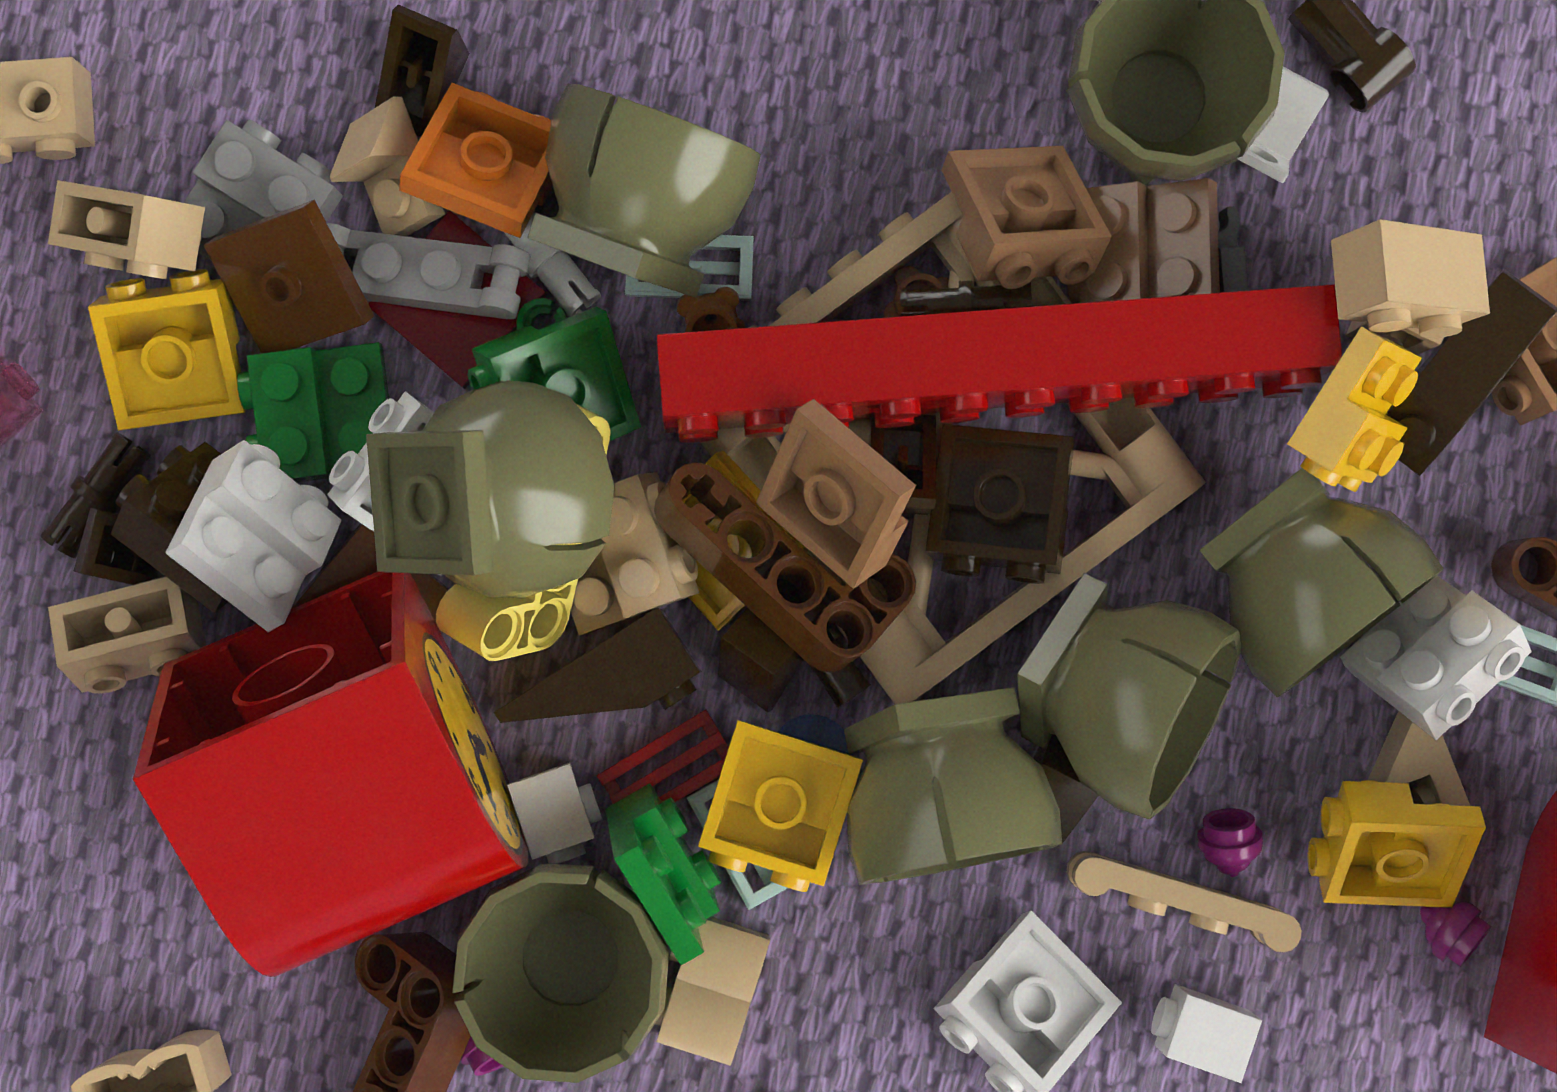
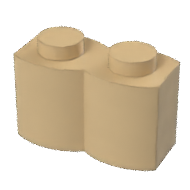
(714, 991)
(182, 1064)

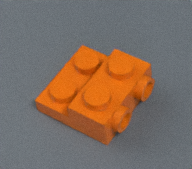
(481, 160)

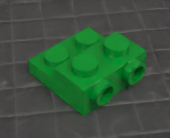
(568, 357)
(313, 404)
(663, 869)

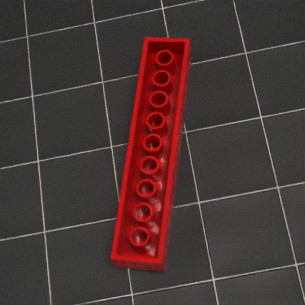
(1000, 360)

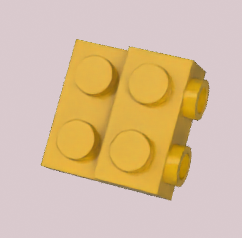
(168, 349)
(1347, 425)
(779, 806)
(1392, 850)

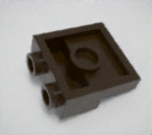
(1000, 502)
(154, 511)

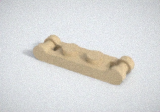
(1208, 907)

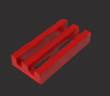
(714, 741)

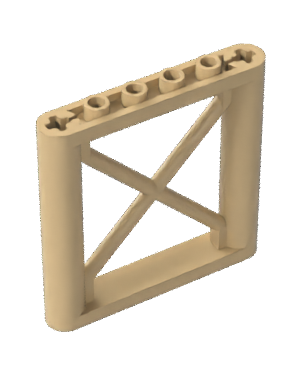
(1137, 462)

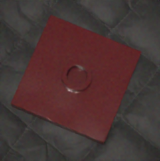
(451, 336)

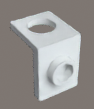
(1296, 110)

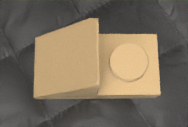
(376, 154)
(1415, 755)

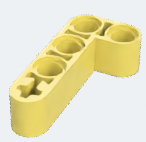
(511, 625)

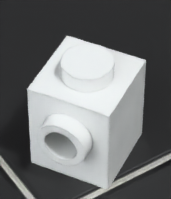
(555, 813)
(1205, 1032)

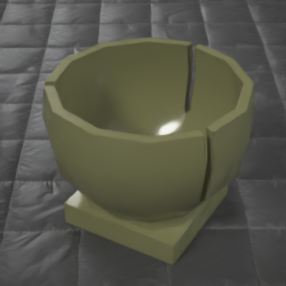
(1175, 83)
(640, 187)
(493, 492)
(1299, 577)
(1128, 692)
(945, 789)
(560, 973)

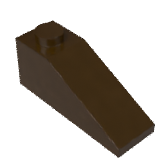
(1468, 369)
(621, 673)

